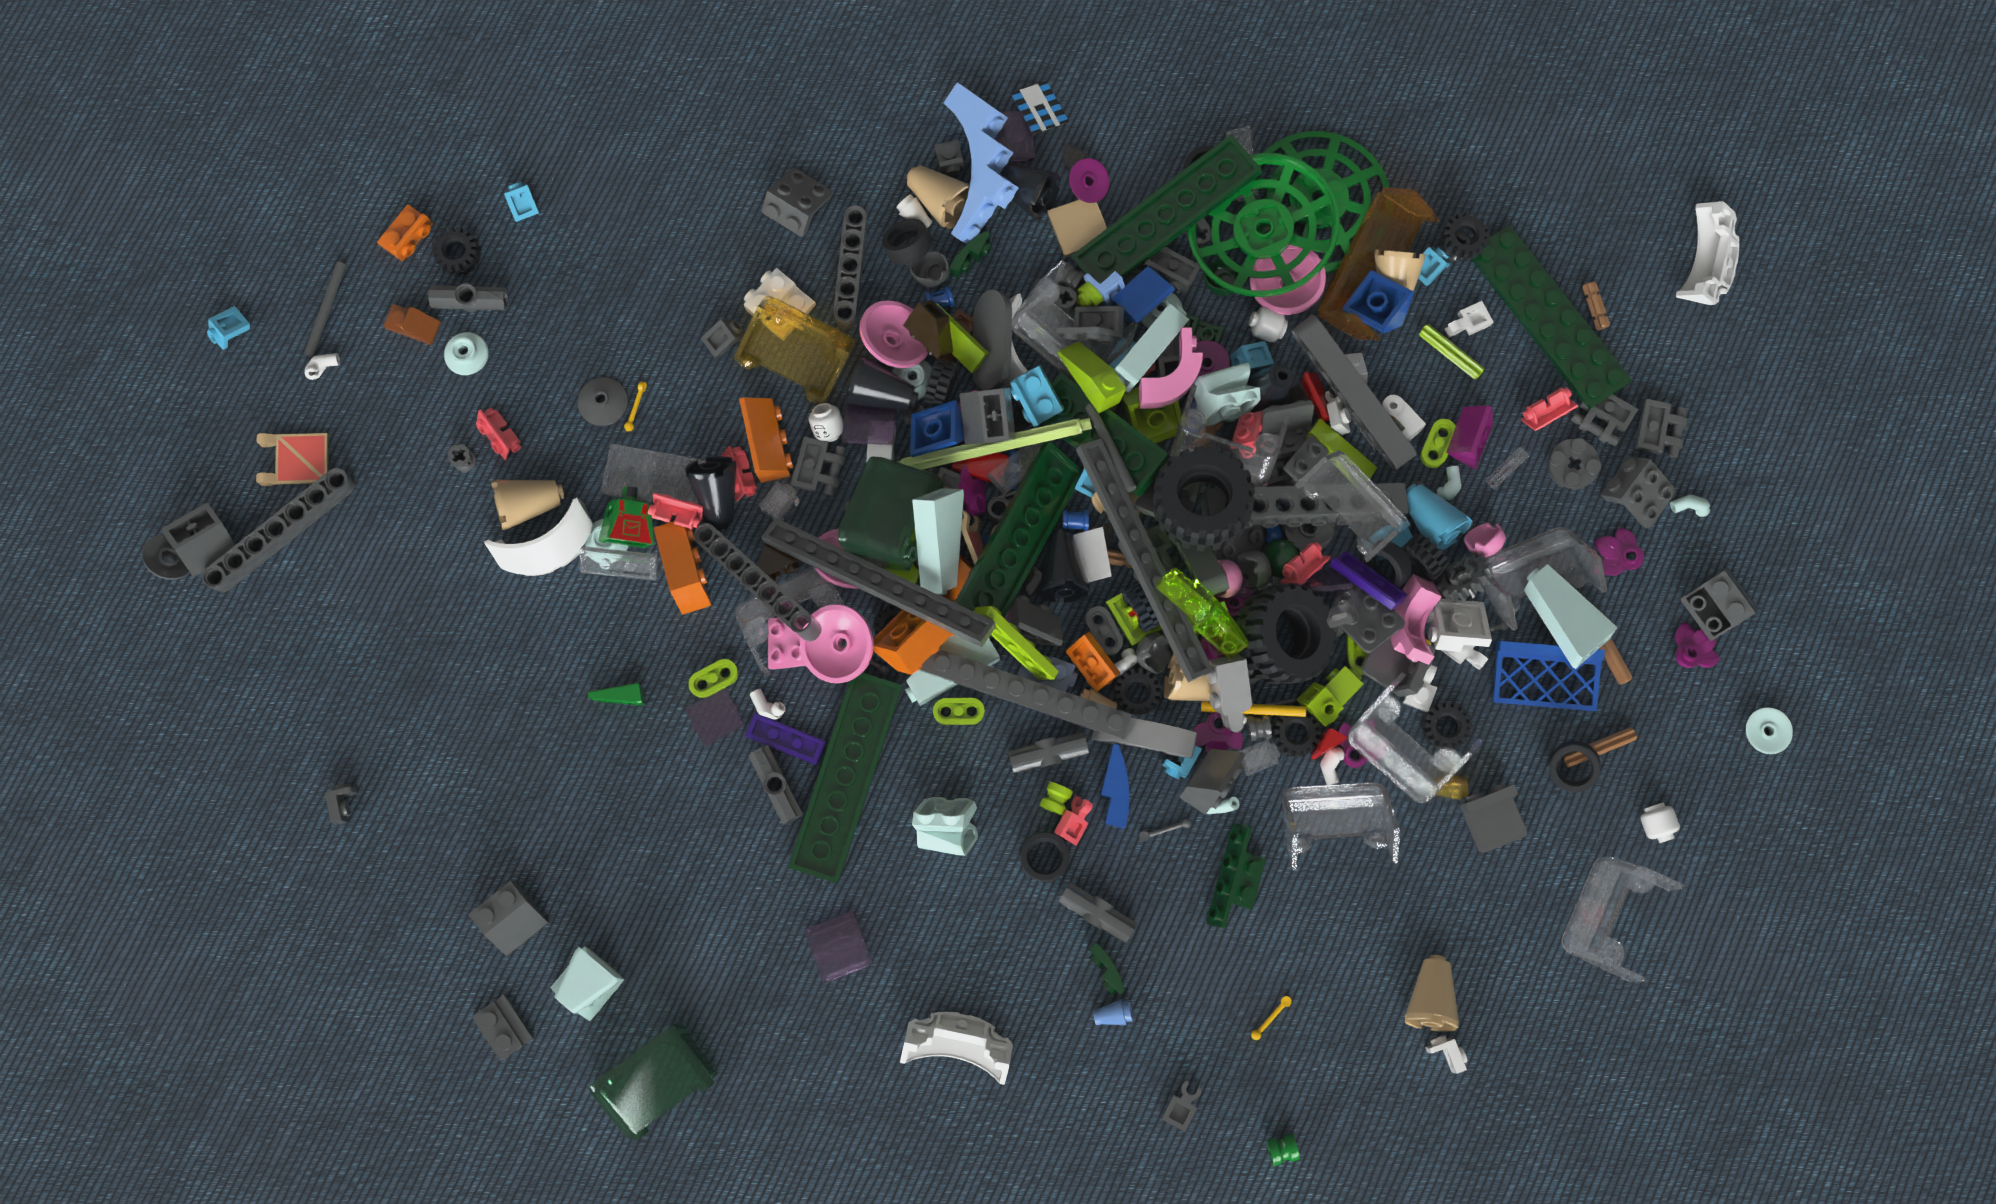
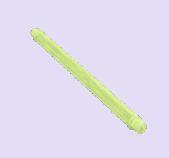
(1022, 439)

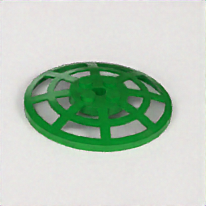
(1337, 184)
(1281, 233)

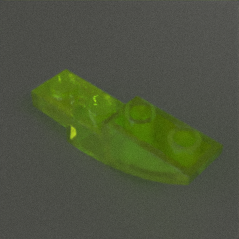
(1205, 610)

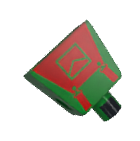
(627, 521)

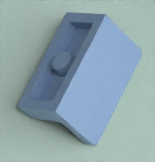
(1107, 288)

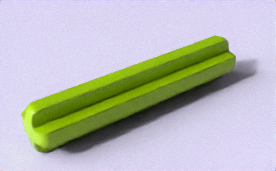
(1451, 351)

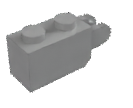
(1230, 690)

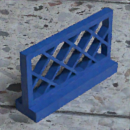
(1544, 652)

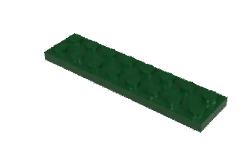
(1168, 211)
(1550, 318)
(1021, 532)
(845, 777)

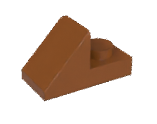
(412, 324)

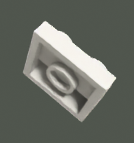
(781, 287)
(1458, 625)

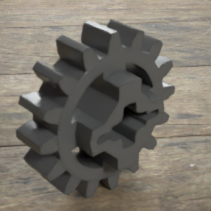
(1466, 576)

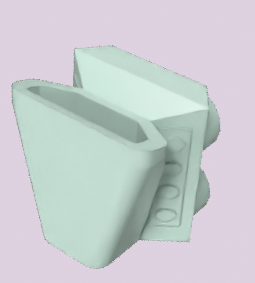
(1225, 394)
(945, 825)
(586, 983)

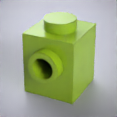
(1343, 683)
(1320, 704)

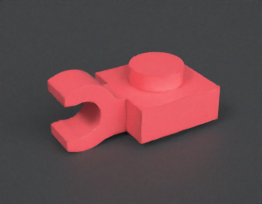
(1072, 823)

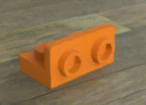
(405, 233)
(1092, 662)

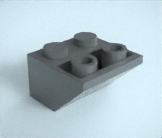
(987, 416)
(198, 538)
(1719, 604)
(1213, 779)

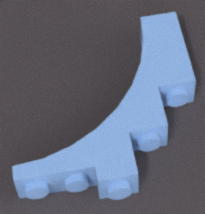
(988, 158)

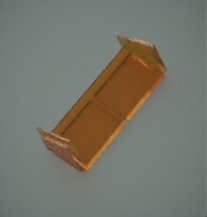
(1388, 225)

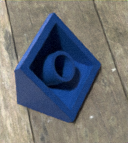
(1142, 295)
(1380, 302)
(936, 428)

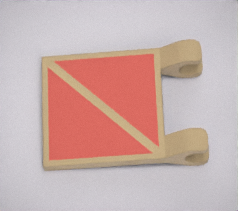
(298, 458)
(972, 536)

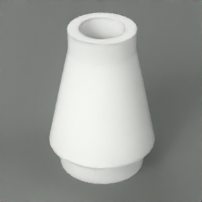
(912, 208)

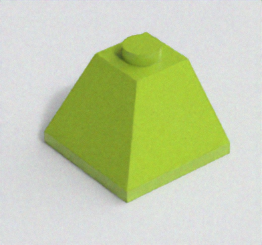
(1154, 423)

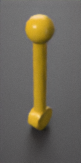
(641, 388)
(1285, 1002)

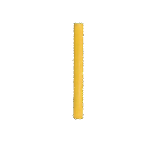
(1264, 709)

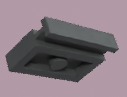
(503, 1027)

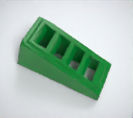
(626, 694)

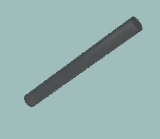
(325, 309)
(1111, 448)

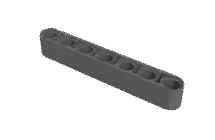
(1353, 392)
(267, 531)
(717, 544)

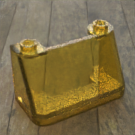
(795, 347)

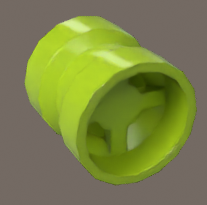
(1056, 797)

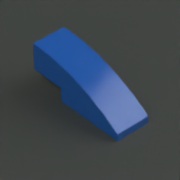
(1116, 789)

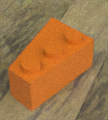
(682, 567)

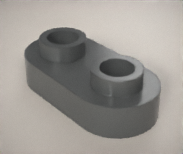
(1104, 631)

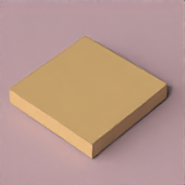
(1076, 225)

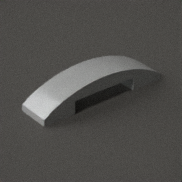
(1155, 737)

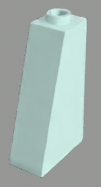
(1151, 345)
(938, 538)
(1568, 615)
(926, 687)

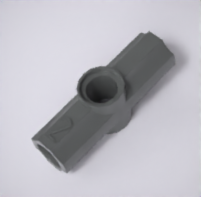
(453, 297)
(1048, 752)
(782, 800)
(1098, 912)

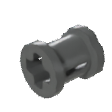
(459, 464)

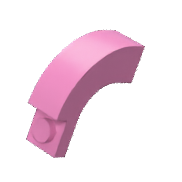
(1169, 389)
(1415, 609)

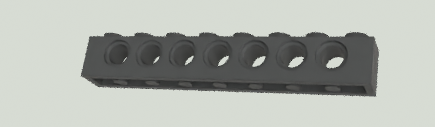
(1290, 497)

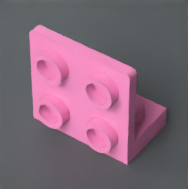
(783, 646)

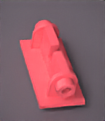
(1541, 414)
(490, 424)
(1248, 428)
(744, 482)
(687, 512)
(1299, 569)

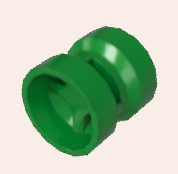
(1283, 1149)

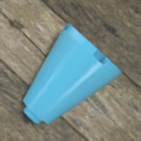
(1436, 517)

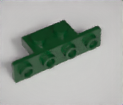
(1237, 878)

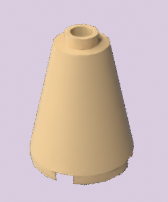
(939, 194)
(1399, 266)
(524, 499)
(1177, 687)
(1434, 997)

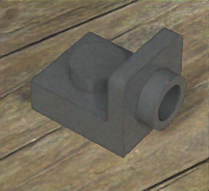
(949, 158)
(722, 336)
(337, 806)

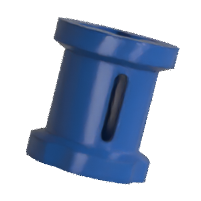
(942, 297)
(1076, 520)

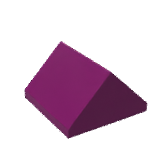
(1471, 434)

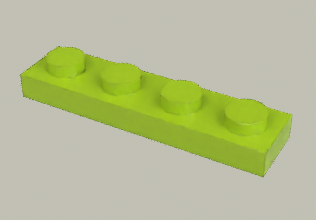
(1018, 646)

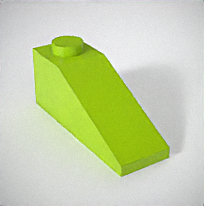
(1093, 376)

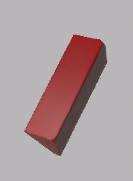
(1316, 393)
(980, 466)
(1328, 740)

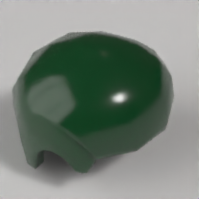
(1224, 273)
(1279, 553)

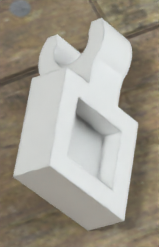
(1472, 319)
(1338, 415)
(1467, 652)
(1425, 696)

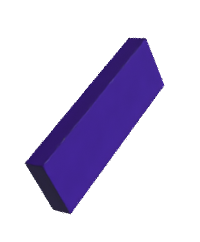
(1368, 580)
(785, 739)

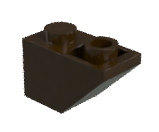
(931, 327)
(776, 562)

